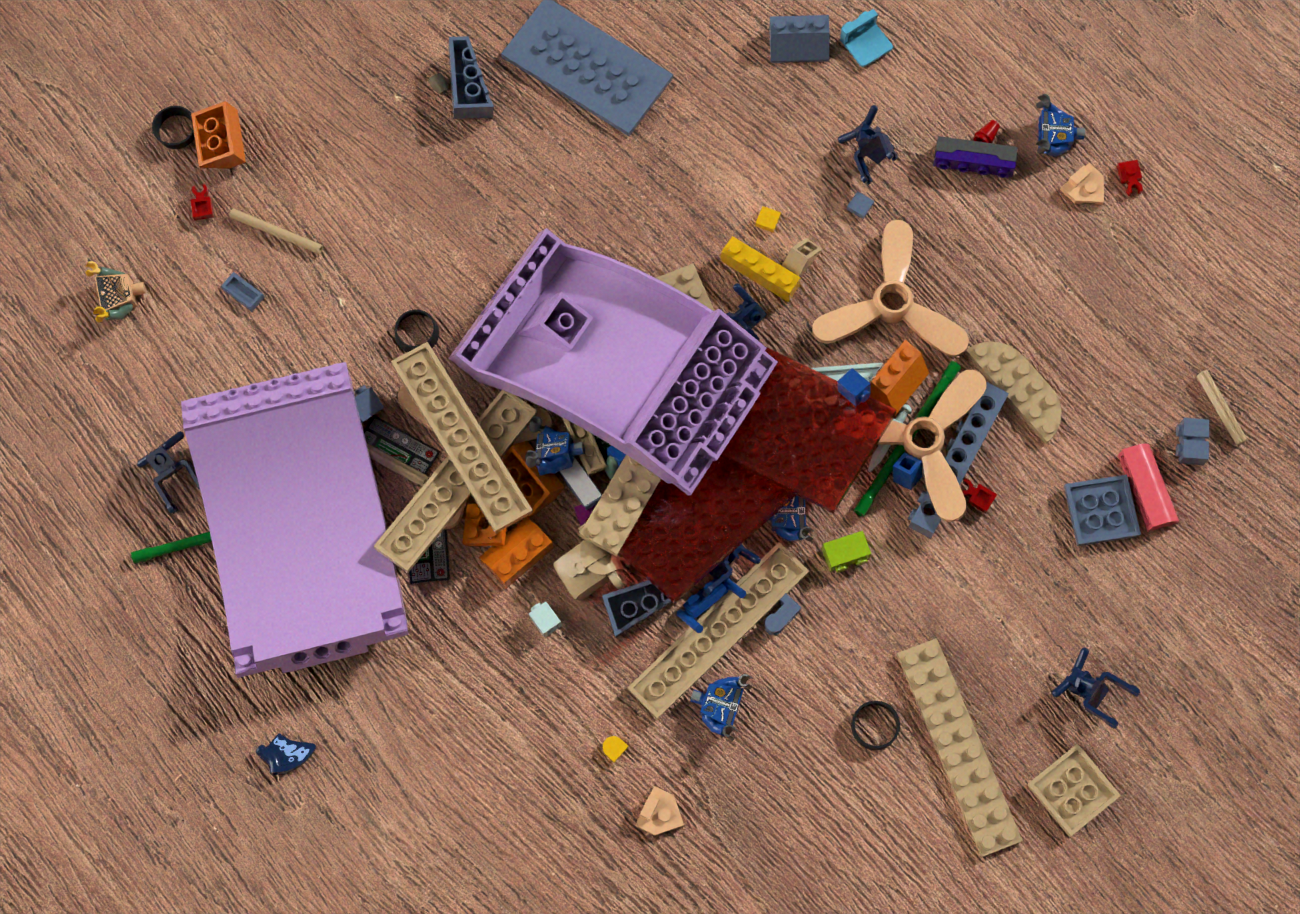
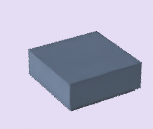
(860, 205)

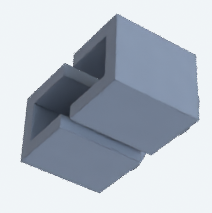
(1192, 436)

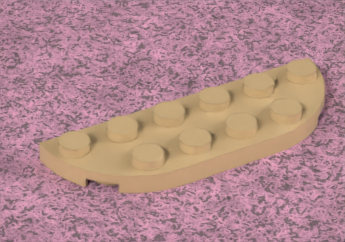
(1026, 387)

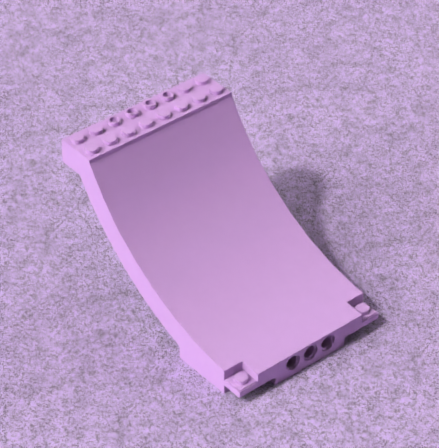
(618, 357)
(294, 521)

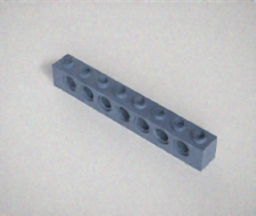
(994, 398)

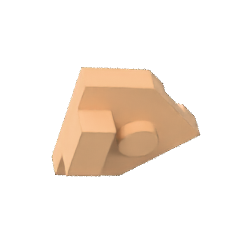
(1085, 186)
(659, 813)

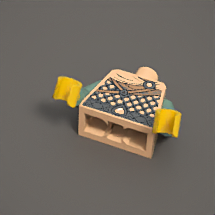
(115, 292)

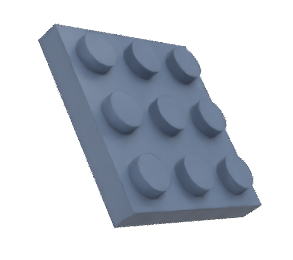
(1102, 510)

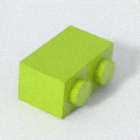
(846, 552)

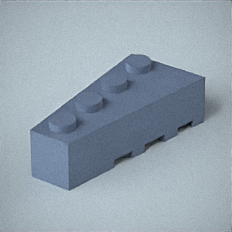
(468, 88)
(633, 605)

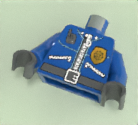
(1055, 129)
(553, 449)
(791, 521)
(721, 703)

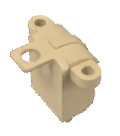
(588, 569)

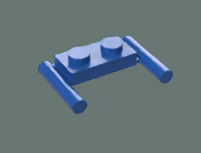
(698, 603)

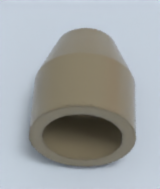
(438, 83)

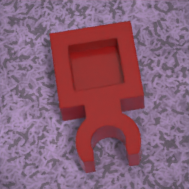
(1130, 173)
(201, 206)
(979, 497)

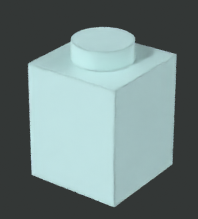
(544, 619)

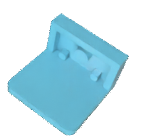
(865, 39)

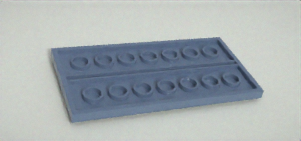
(587, 66)

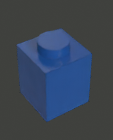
(854, 387)
(907, 471)

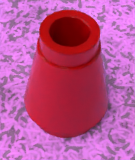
(987, 132)

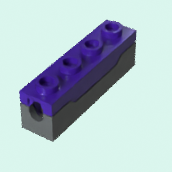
(975, 157)

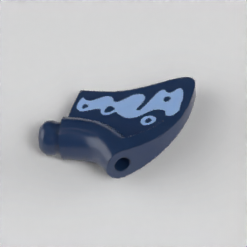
(284, 754)

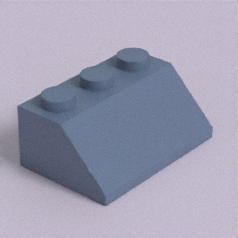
(799, 38)

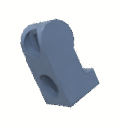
(786, 613)

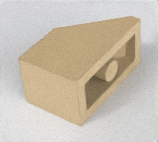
(801, 257)

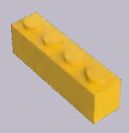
(760, 269)

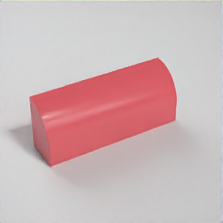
(1148, 487)

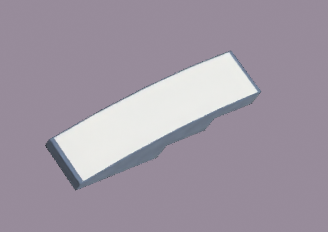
(581, 485)

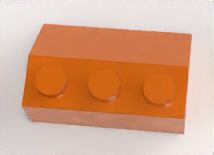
(218, 137)
(899, 376)
(536, 488)
(522, 549)

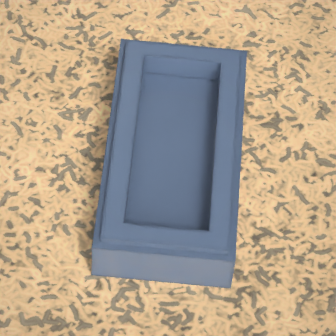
(242, 291)

